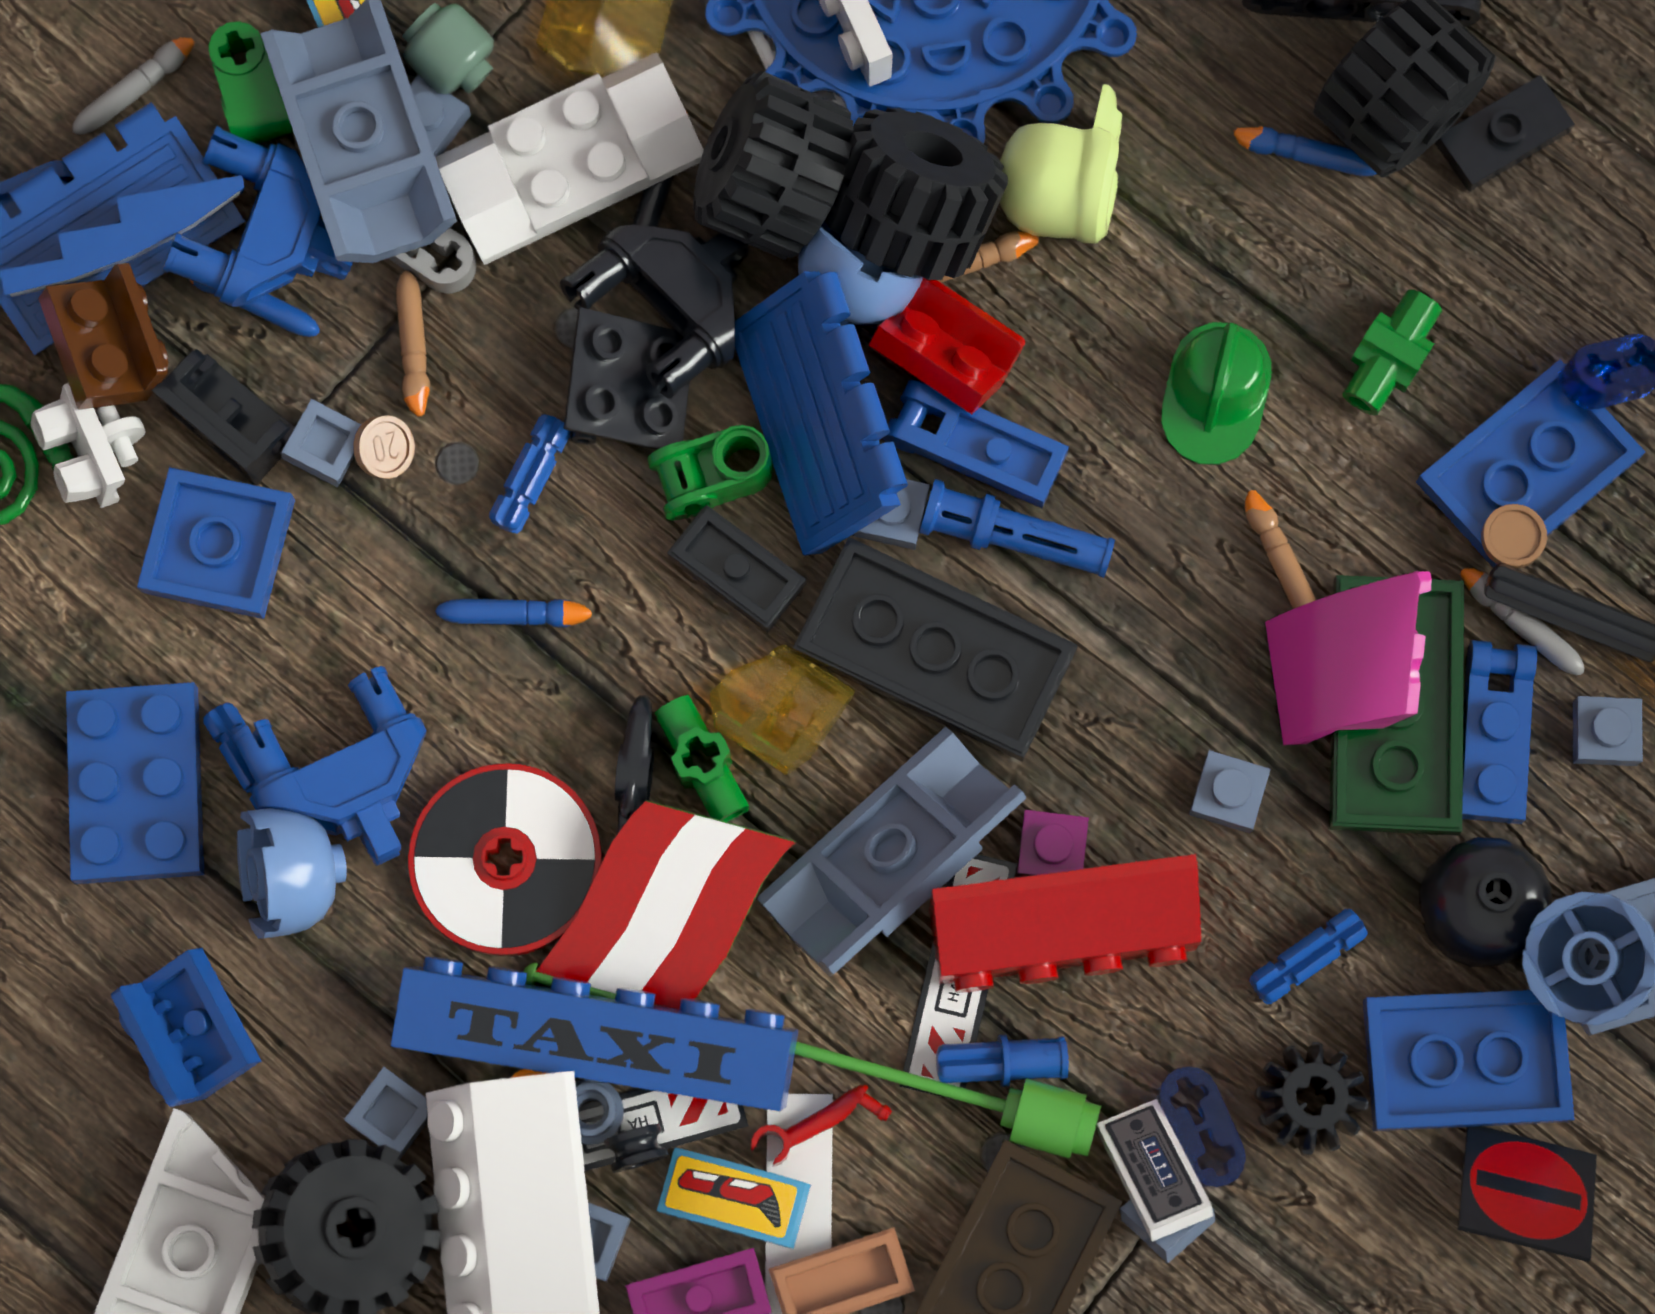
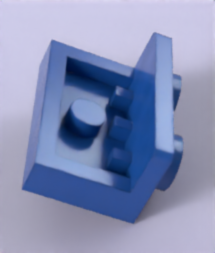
(186, 1029)

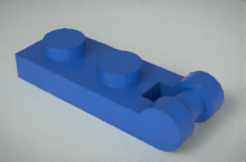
(978, 444)
(1497, 733)

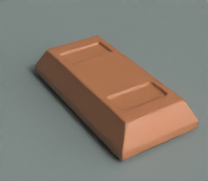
(844, 1277)

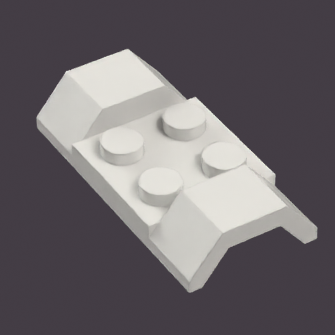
(569, 157)

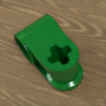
(248, 90)
(706, 470)

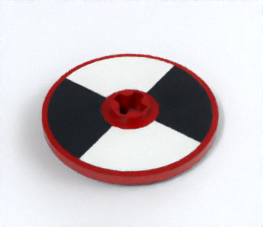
(470, 822)

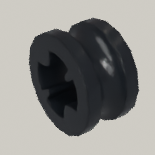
(636, 1148)

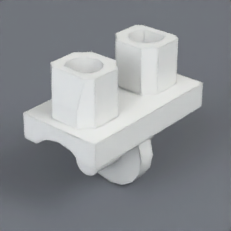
(96, 468)

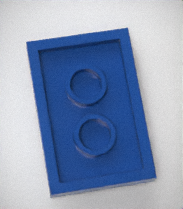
(1530, 454)
(134, 783)
(1466, 1061)

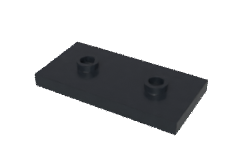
(935, 649)

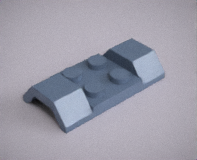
(361, 136)
(889, 853)

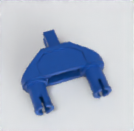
(279, 236)
(352, 788)

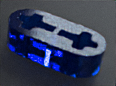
(1609, 359)
(1216, 1122)

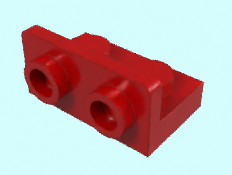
(950, 345)

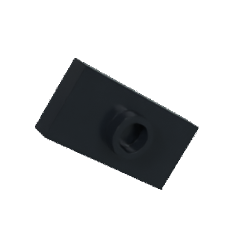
(1504, 133)
(736, 568)

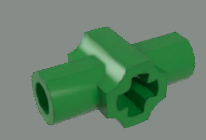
(1392, 352)
(688, 733)

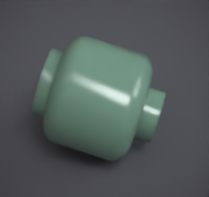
(448, 49)

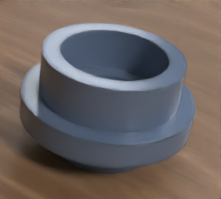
(613, 1108)

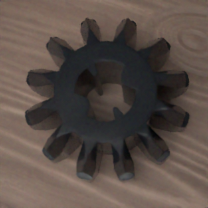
(1326, 1117)

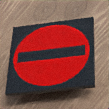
(1528, 1192)

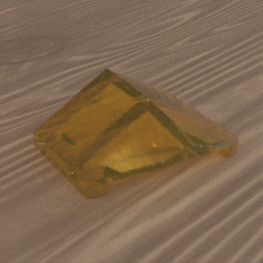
(602, 34)
(779, 707)

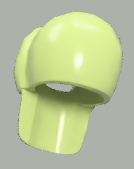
(1064, 176)

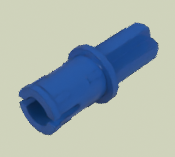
(1003, 1060)

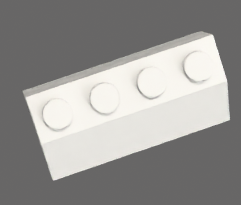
(512, 1197)

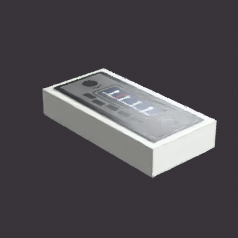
(1154, 1170)

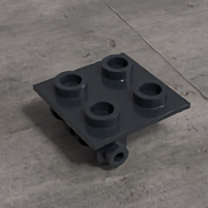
(610, 386)

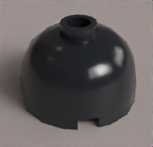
(1460, 912)

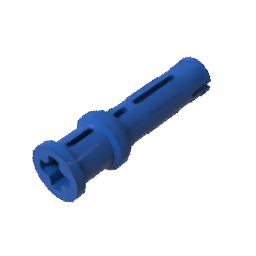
(1091, 551)

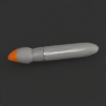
(134, 85)
(1526, 626)

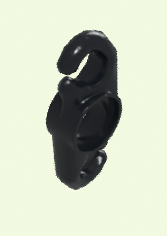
(635, 761)

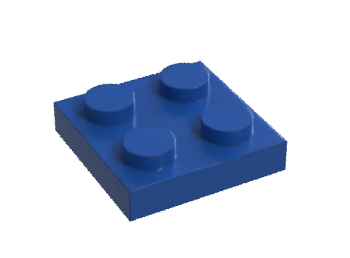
(216, 543)

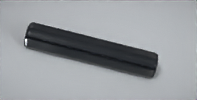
(1571, 611)

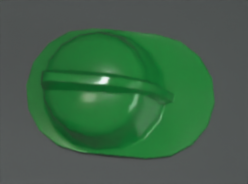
(1216, 393)

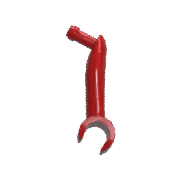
(822, 1120)

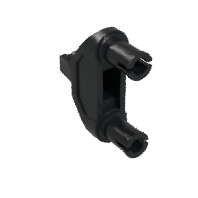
(682, 281)

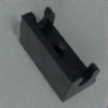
(225, 415)

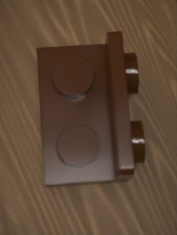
(105, 339)

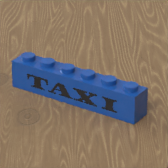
(595, 1036)

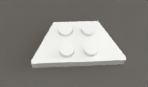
(188, 1232)

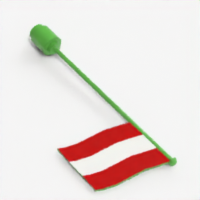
(667, 920)

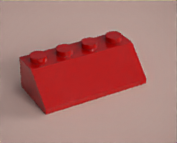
(1066, 922)

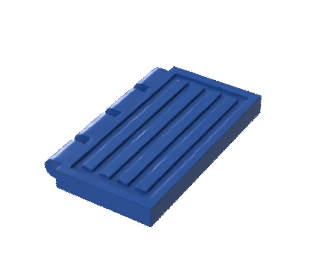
(155, 159)
(816, 413)

